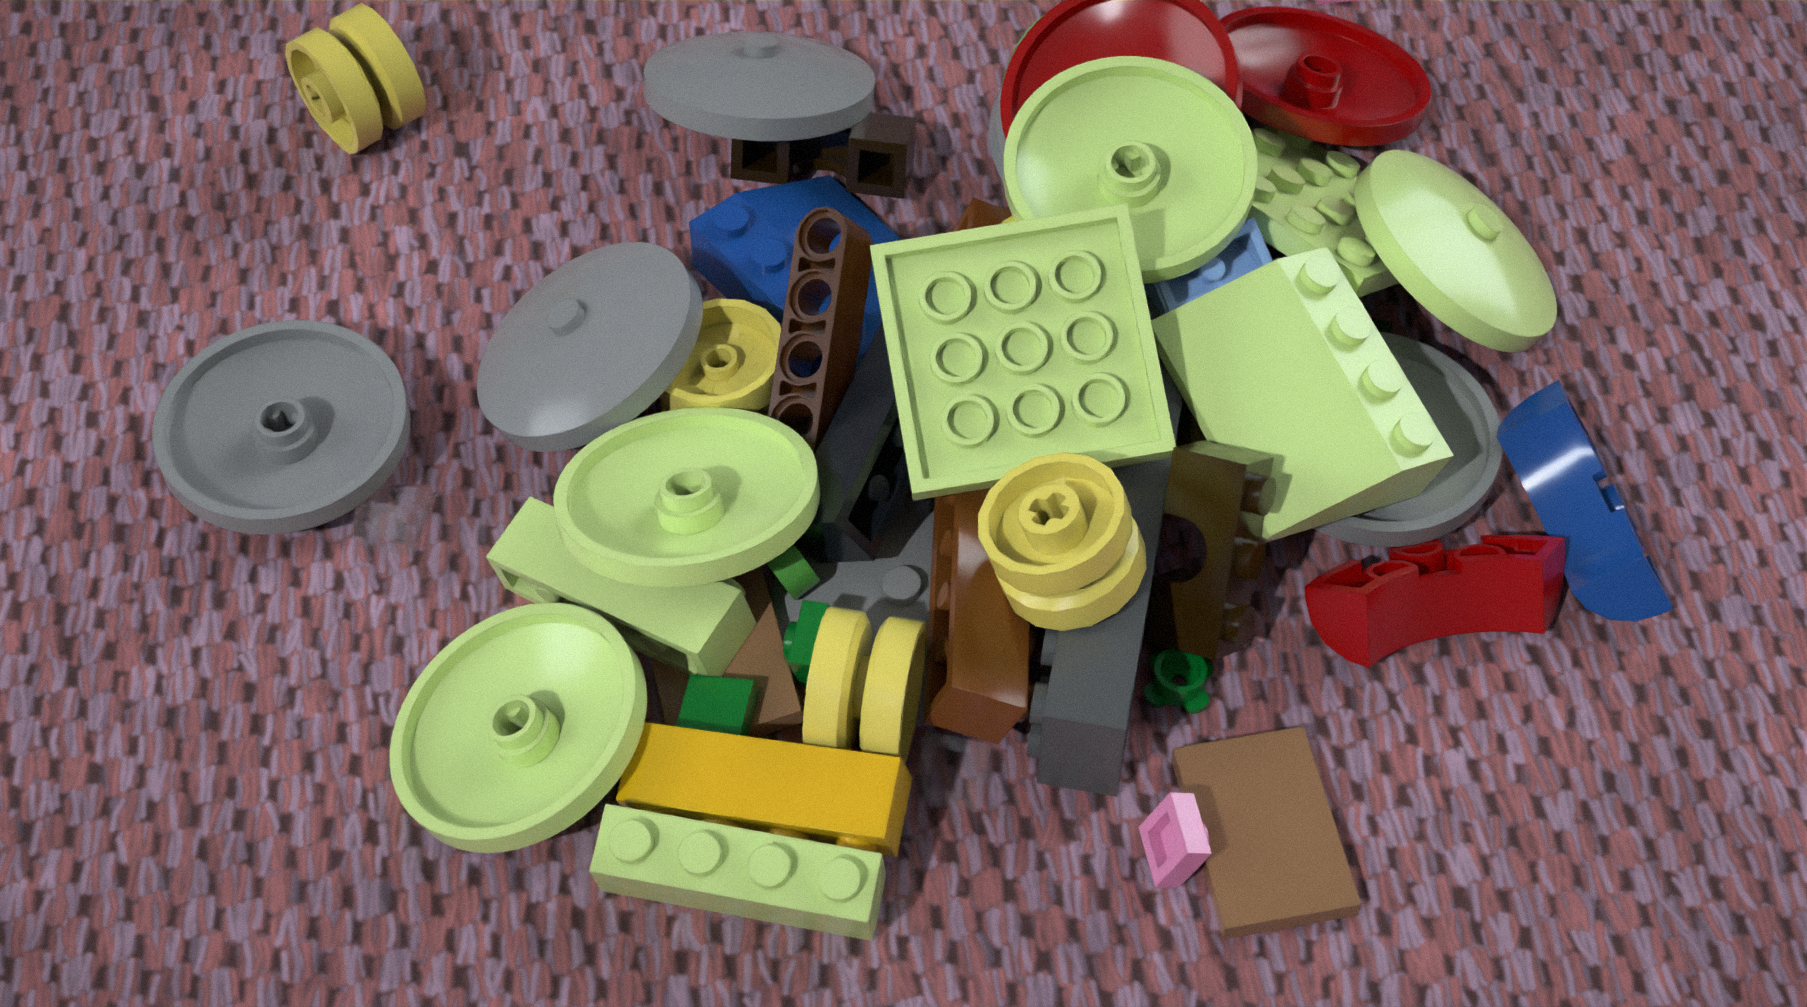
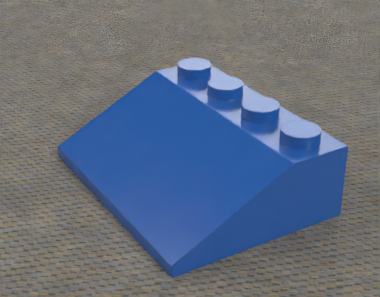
(750, 239)

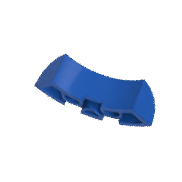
(1562, 479)

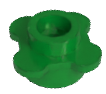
(1174, 663)

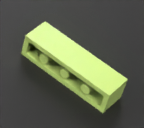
(682, 627)
(739, 872)

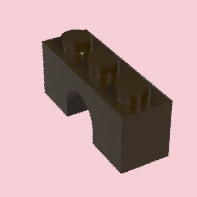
(871, 155)
(1227, 499)

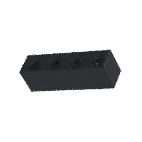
(860, 467)

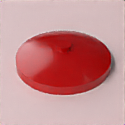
(1097, 29)
(1326, 77)

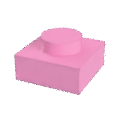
(1175, 840)

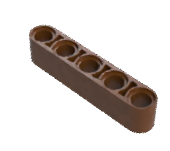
(832, 333)

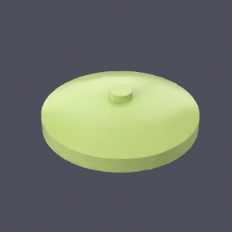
(1138, 138)
(1455, 251)
(687, 497)
(518, 727)

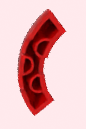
(1437, 593)

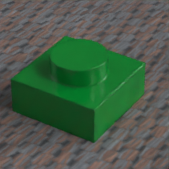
(801, 637)

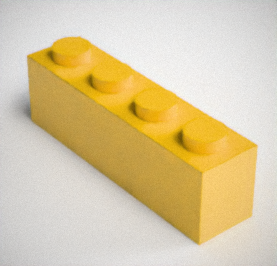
(770, 786)

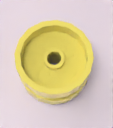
(356, 78)
(730, 360)
(1062, 541)
(863, 684)

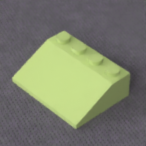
(1305, 377)

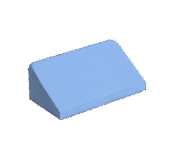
(1240, 257)

